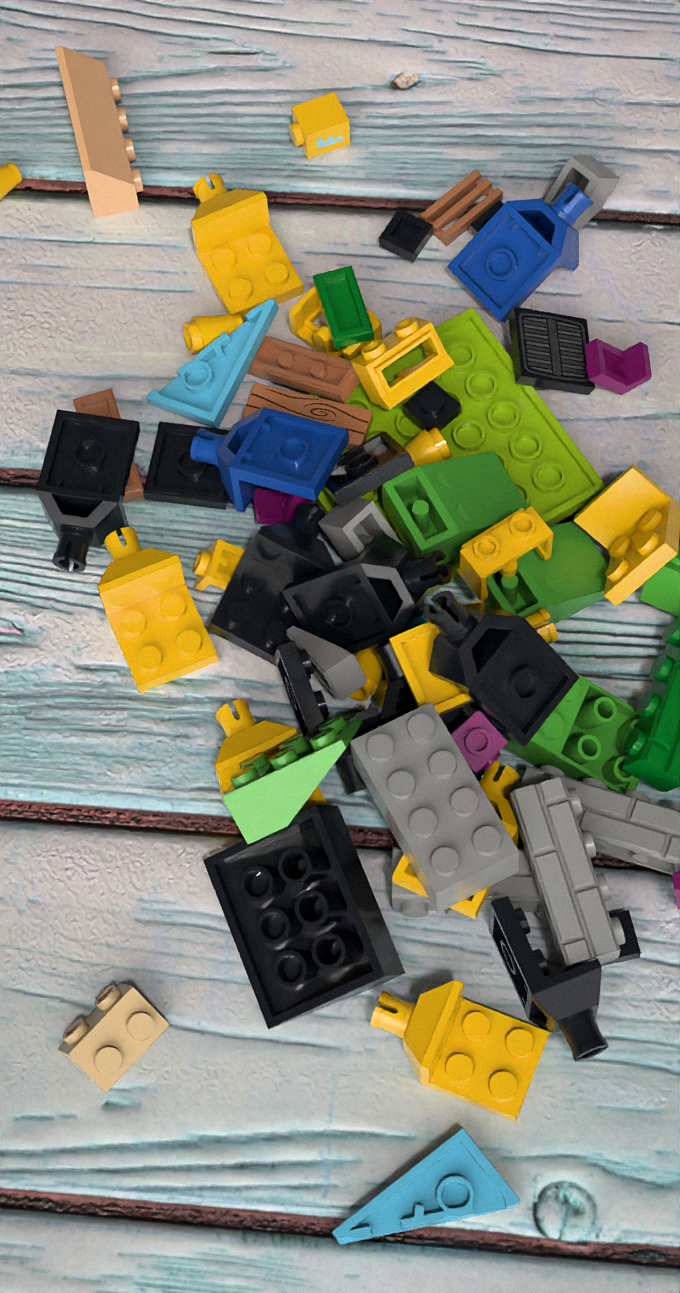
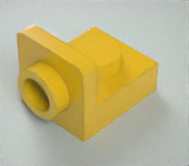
(216, 564)

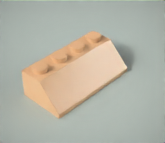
(99, 134)

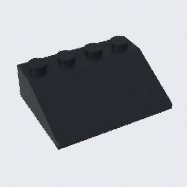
(303, 916)

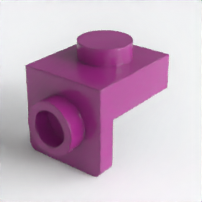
(616, 368)
(275, 506)
(478, 741)

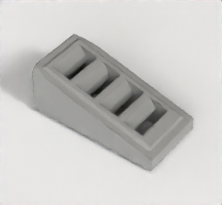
(331, 664)

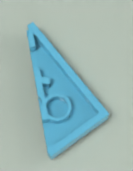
(213, 378)
(440, 1189)

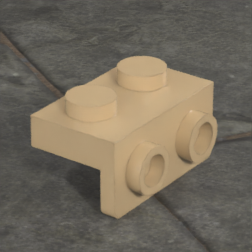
(112, 1035)

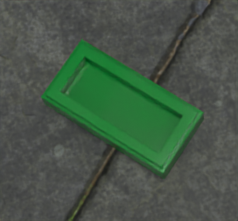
(343, 307)

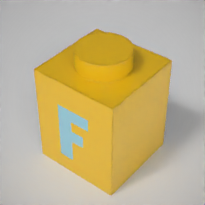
(320, 125)

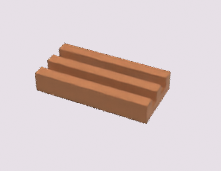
(456, 202)

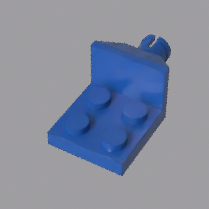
(521, 249)
(272, 452)

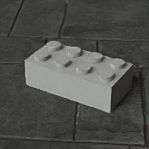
(435, 807)

